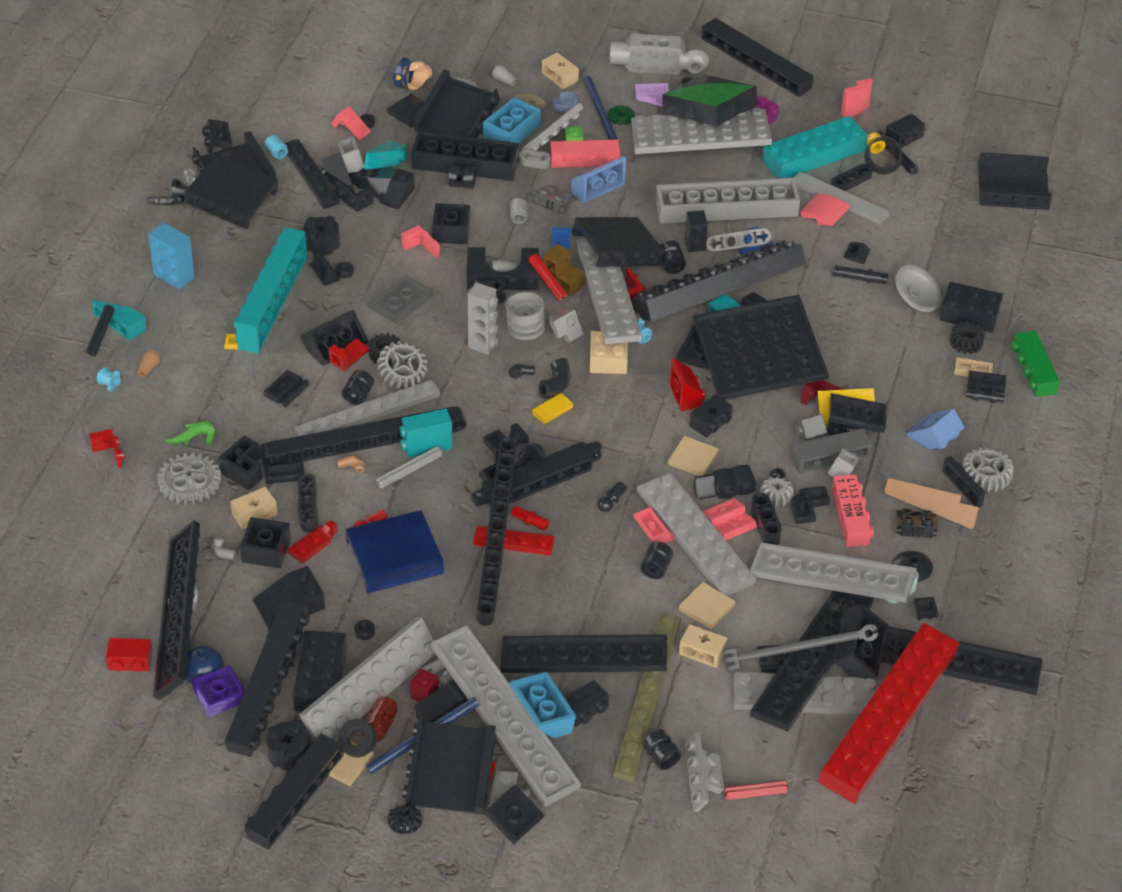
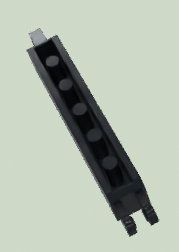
(544, 473)

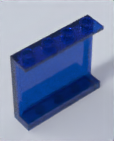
(395, 551)

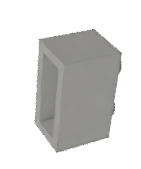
(351, 155)

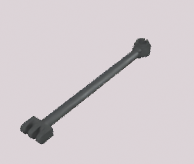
(738, 657)

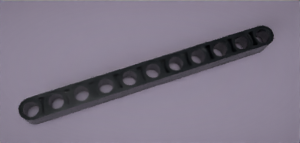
(344, 440)
(497, 520)

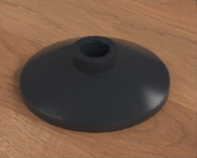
(916, 560)

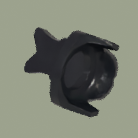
(178, 191)

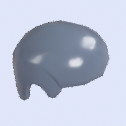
(565, 102)

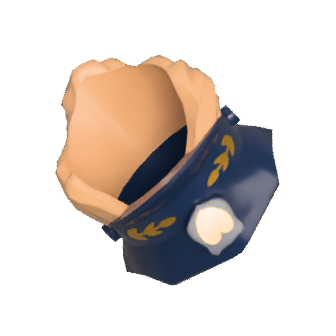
(411, 74)

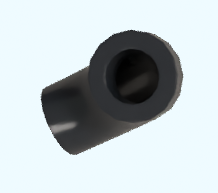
(559, 380)

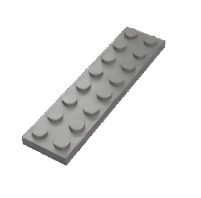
(696, 535)
(833, 572)
(370, 680)
(832, 696)

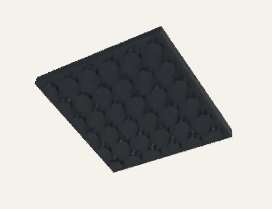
(760, 347)

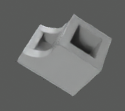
(566, 324)

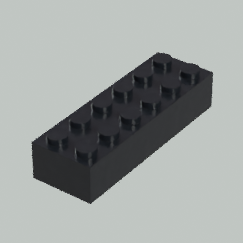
(490, 157)

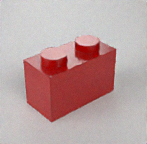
(129, 654)

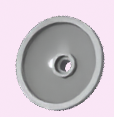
(918, 288)

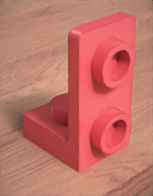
(352, 122)
(420, 236)

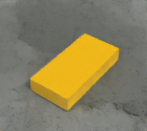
(552, 408)

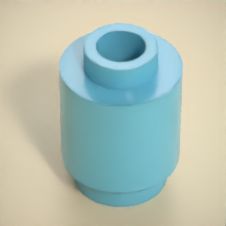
(276, 147)

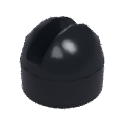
(778, 472)

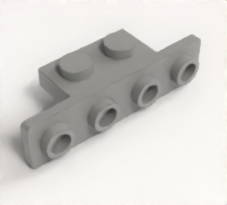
(703, 772)

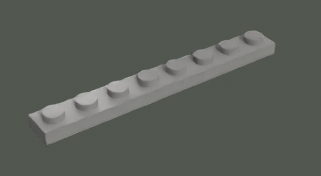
(372, 409)

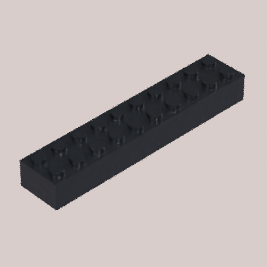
(718, 280)

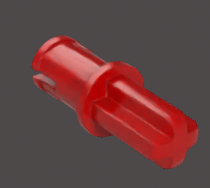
(530, 518)

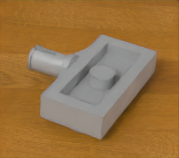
(503, 782)

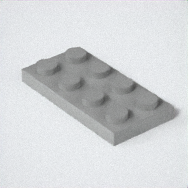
(554, 128)

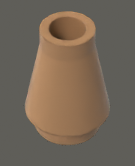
(148, 362)

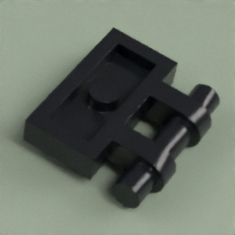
(986, 382)

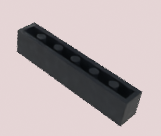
(294, 791)

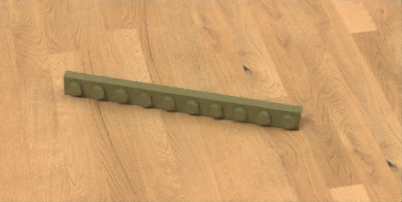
(644, 707)

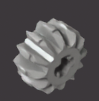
(778, 490)

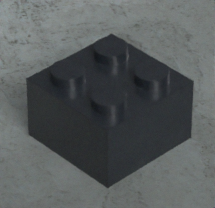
(451, 223)
(265, 542)

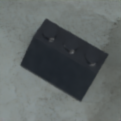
(337, 331)

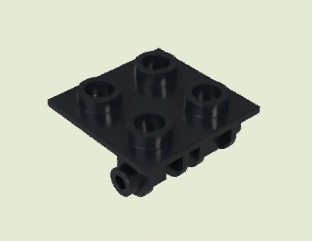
(925, 519)

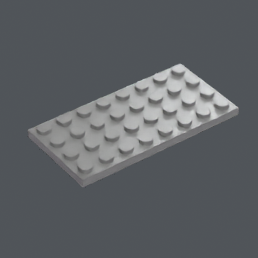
(680, 134)

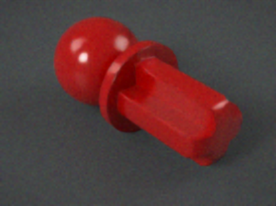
(380, 515)

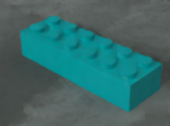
(815, 148)

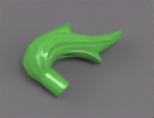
(193, 430)

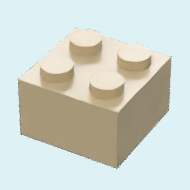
(608, 357)

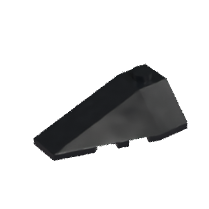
(389, 185)

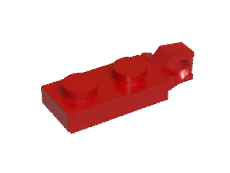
(313, 542)

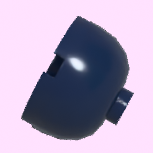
(202, 661)

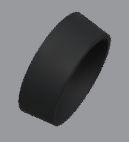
(879, 169)

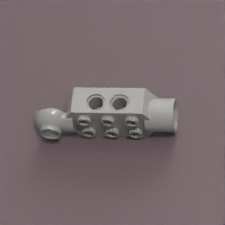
(657, 55)

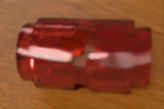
(382, 716)

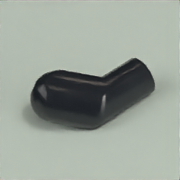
(520, 369)

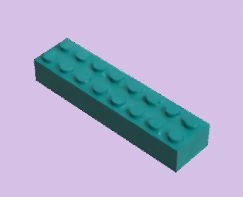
(270, 290)

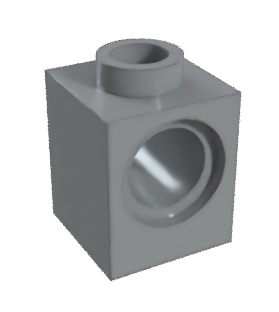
(843, 464)

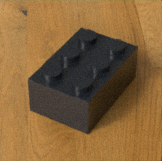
(971, 305)
(859, 656)

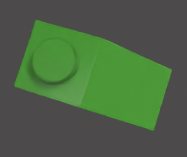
(573, 134)

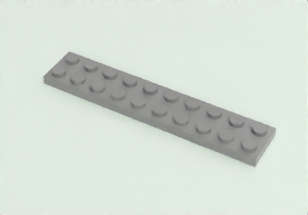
(608, 297)
(500, 706)

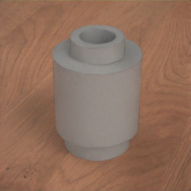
(518, 210)

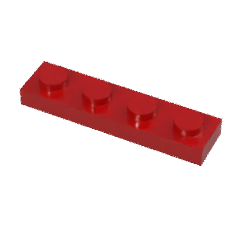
(519, 541)

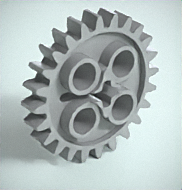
(189, 478)

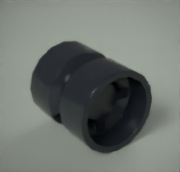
(468, 176)
(673, 258)
(357, 387)
(656, 560)
(662, 749)

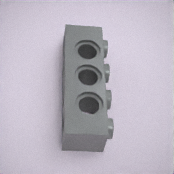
(482, 318)

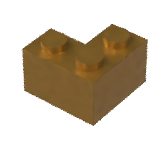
(559, 264)

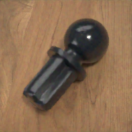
(606, 503)

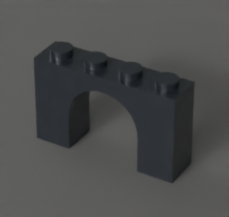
(520, 278)

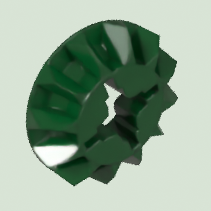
(625, 115)

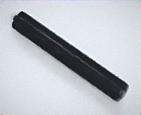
(906, 162)

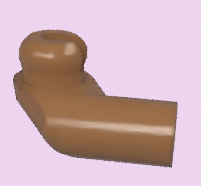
(353, 461)

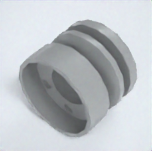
(525, 316)

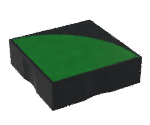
(709, 100)

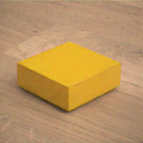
(230, 342)

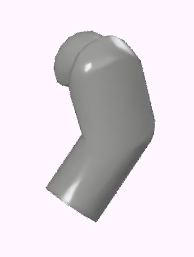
(220, 550)

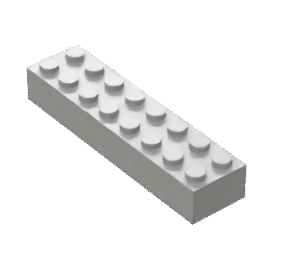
(728, 200)

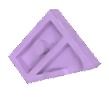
(651, 92)

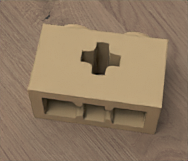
(560, 70)
(255, 504)
(703, 646)

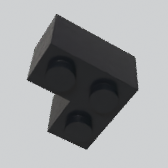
(241, 463)

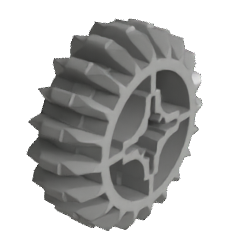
(402, 355)
(988, 466)

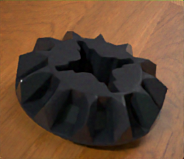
(407, 825)

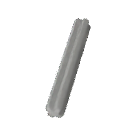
(409, 467)

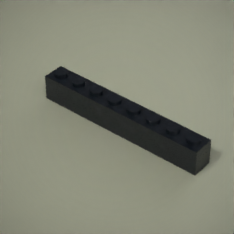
(757, 57)
(267, 679)

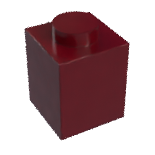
(423, 685)

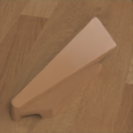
(939, 502)

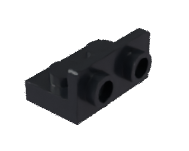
(216, 134)

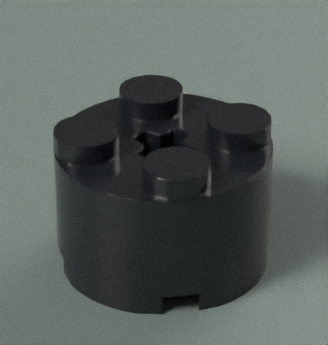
(322, 235)
(286, 743)

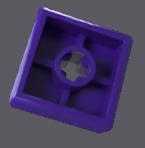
(218, 690)

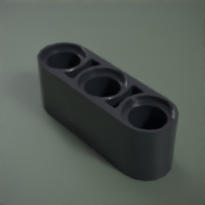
(766, 519)

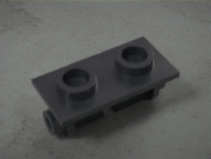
(323, 269)

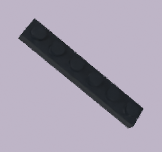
(311, 174)

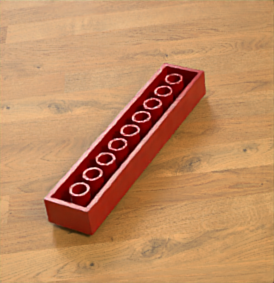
(888, 713)

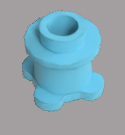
(645, 331)
(108, 378)

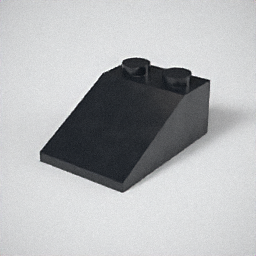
(296, 587)

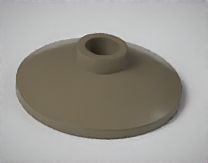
(531, 99)

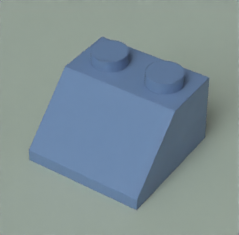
(937, 429)

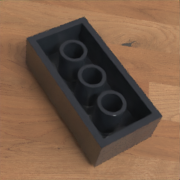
(319, 666)

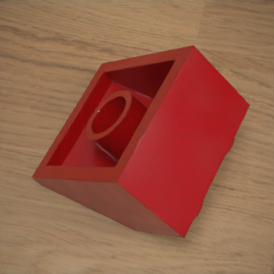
(685, 386)

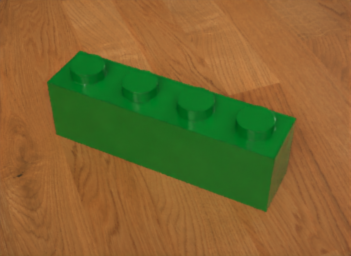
(1035, 363)

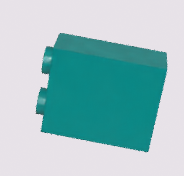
(425, 432)

